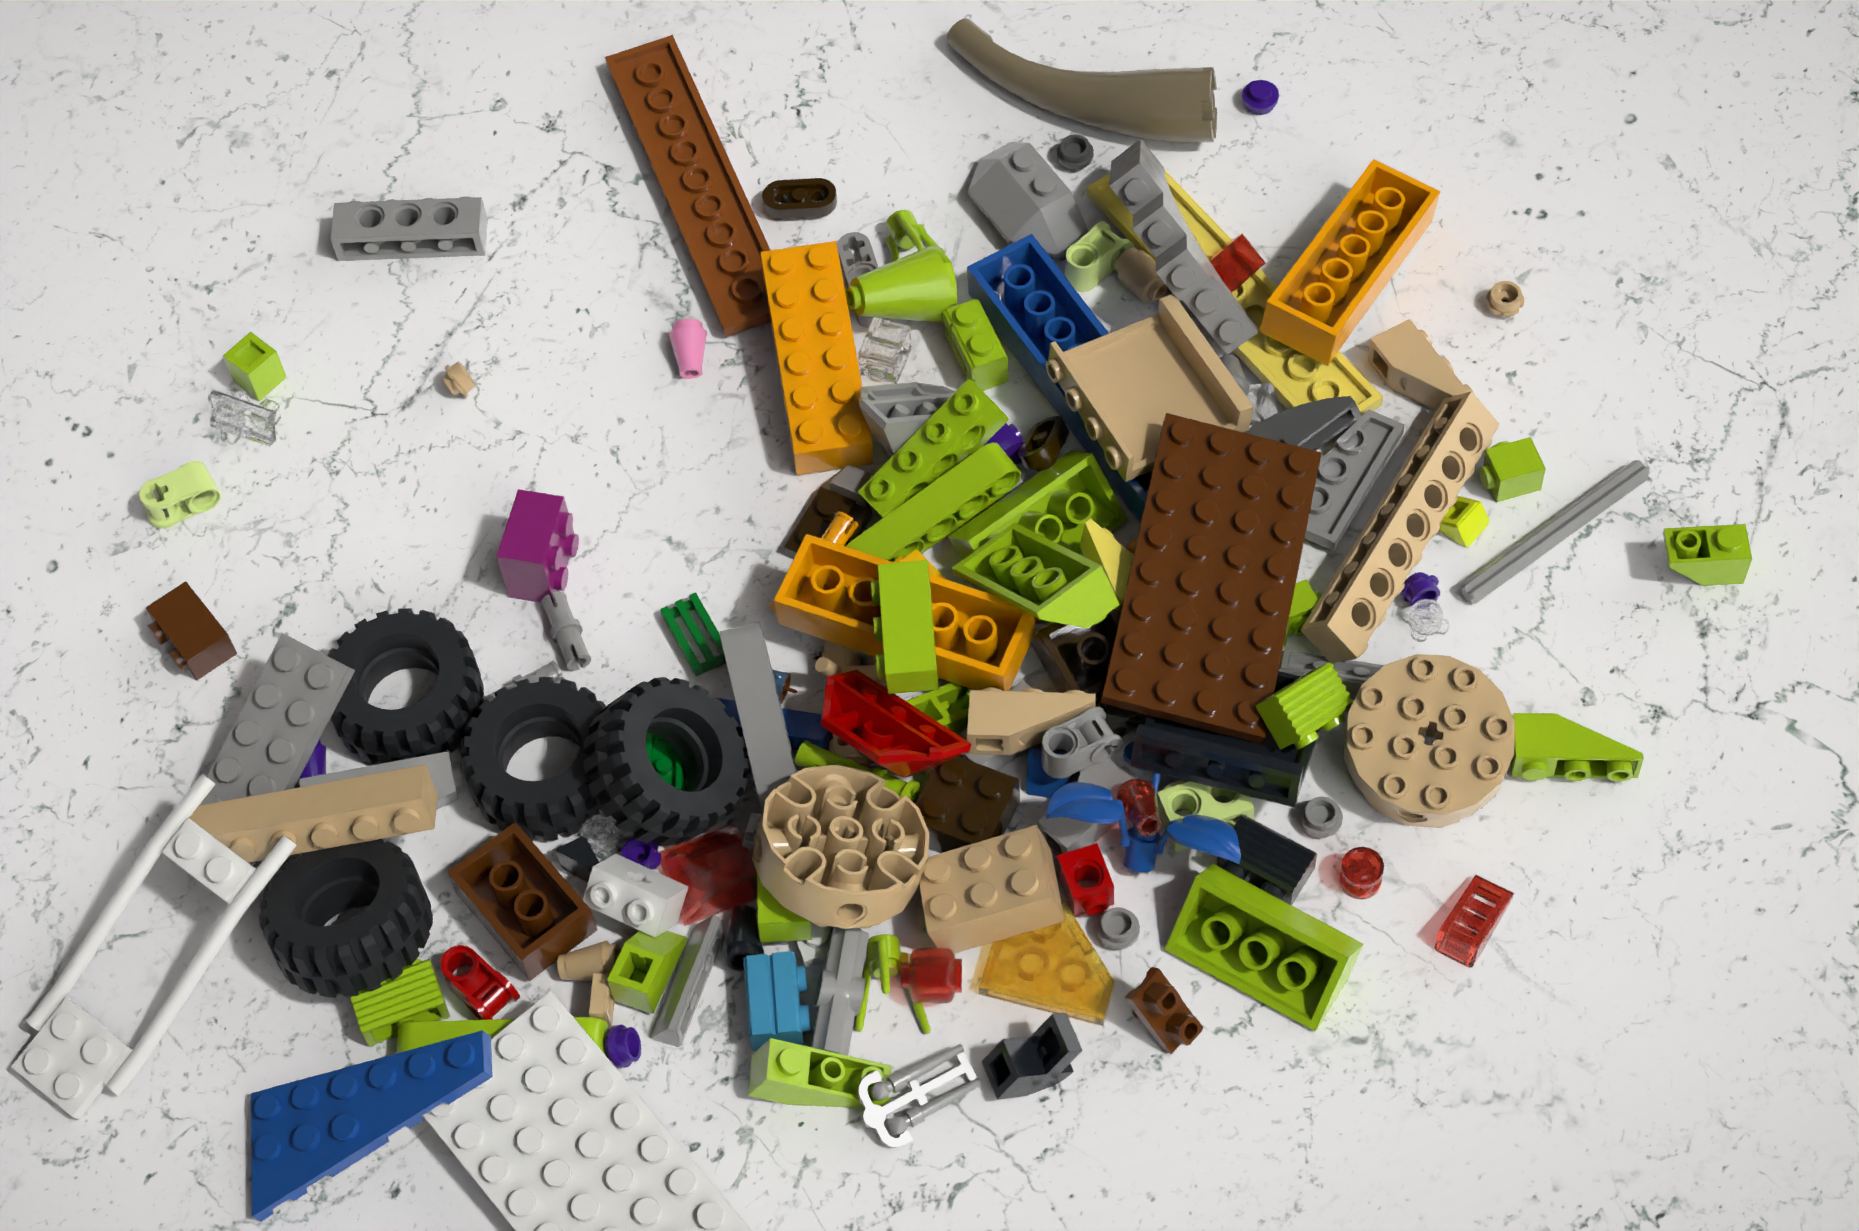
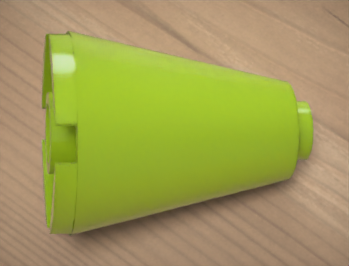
(906, 289)

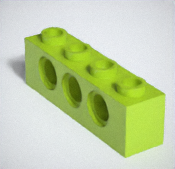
(939, 445)

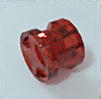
(1361, 862)

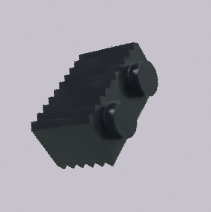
(1270, 860)

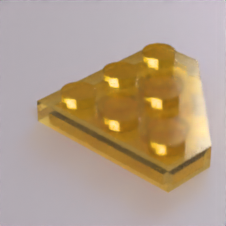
(1050, 972)

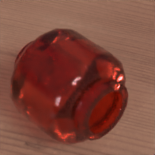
(932, 975)

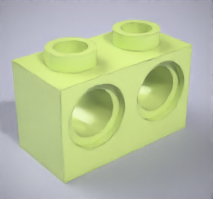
(1200, 801)

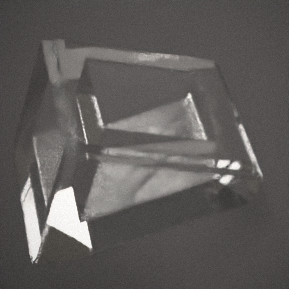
(1264, 401)

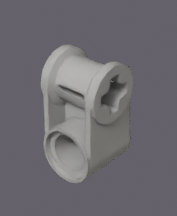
(1086, 741)

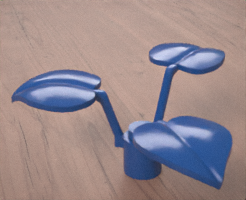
(1096, 805)

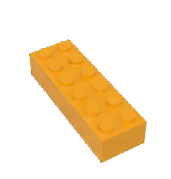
(1349, 262)
(816, 357)
(975, 633)

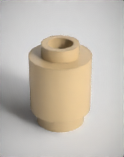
(1139, 274)

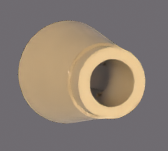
(582, 963)

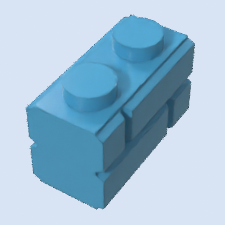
(774, 998)

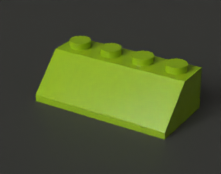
(1049, 504)
(1040, 578)
(1263, 946)

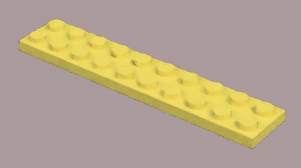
(1293, 374)

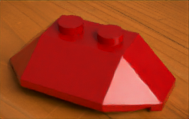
(886, 726)

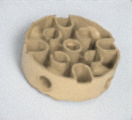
(1437, 700)
(840, 847)

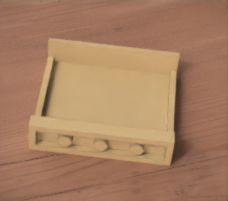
(1140, 374)

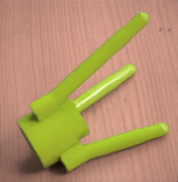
(907, 234)
(884, 961)

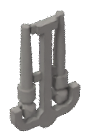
(874, 1115)

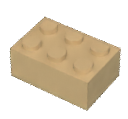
(990, 890)

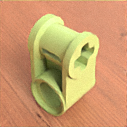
(1094, 257)
(181, 492)

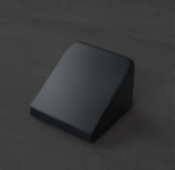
(577, 858)

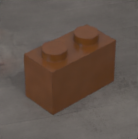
(190, 630)

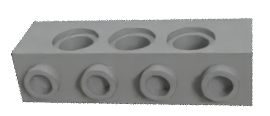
(409, 229)

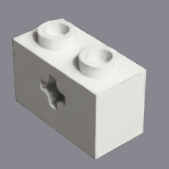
(635, 895)

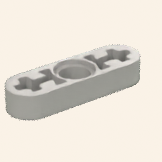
(850, 268)

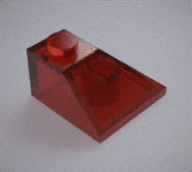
(715, 870)

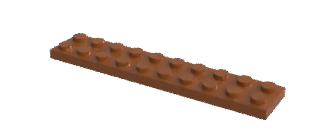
(695, 180)

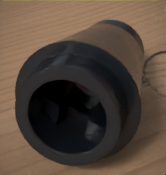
(741, 937)

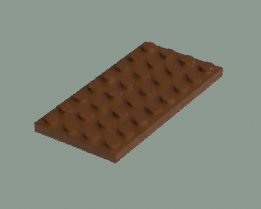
(1212, 578)

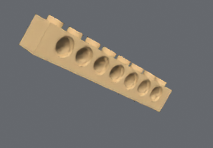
(1400, 528)

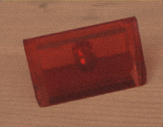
(1236, 262)

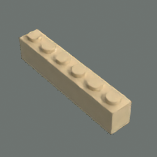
(324, 813)

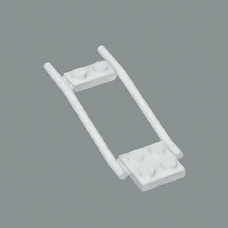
(76, 1053)

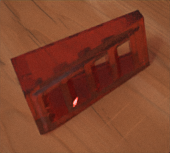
(1461, 943)

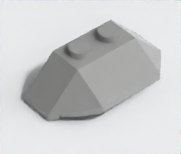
(1027, 198)
(899, 410)

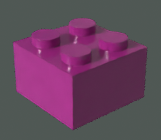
(537, 546)

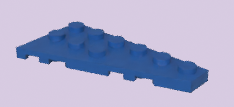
(347, 1113)

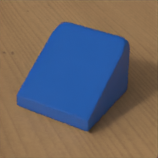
(1038, 781)

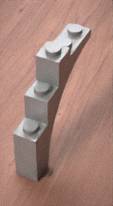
(1180, 261)

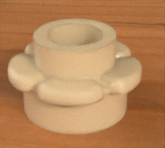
(1508, 292)
(458, 379)

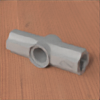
(840, 990)

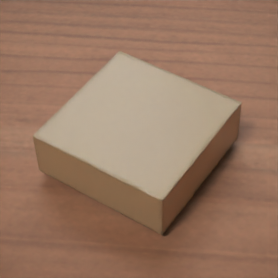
(601, 999)

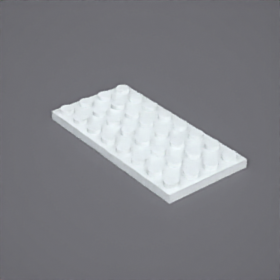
(570, 1140)

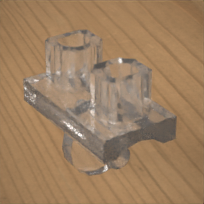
(241, 418)

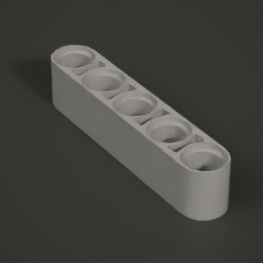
(758, 707)

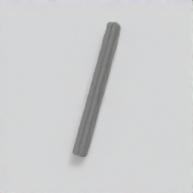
(1554, 532)

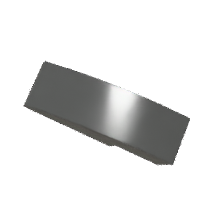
(1309, 423)

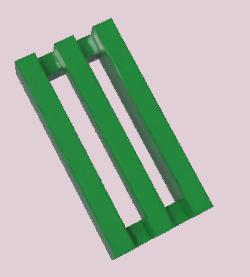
(682, 609)

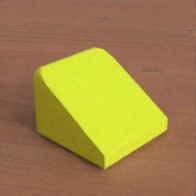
(1464, 521)

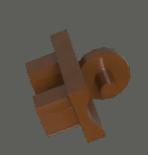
(1163, 1012)

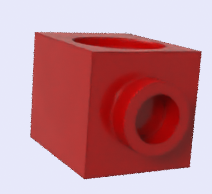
(1082, 865)

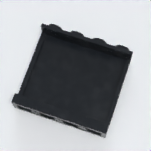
(1224, 760)

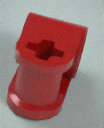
(483, 988)

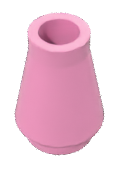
(688, 343)

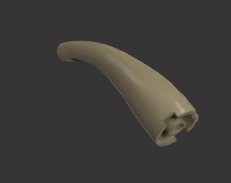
(1135, 103)

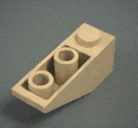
(1413, 367)
(1018, 720)

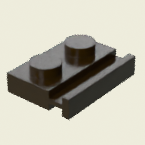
(820, 515)

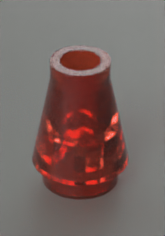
(1140, 806)

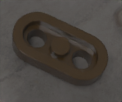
(799, 198)
(1043, 443)

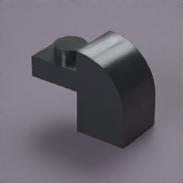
(1033, 1062)

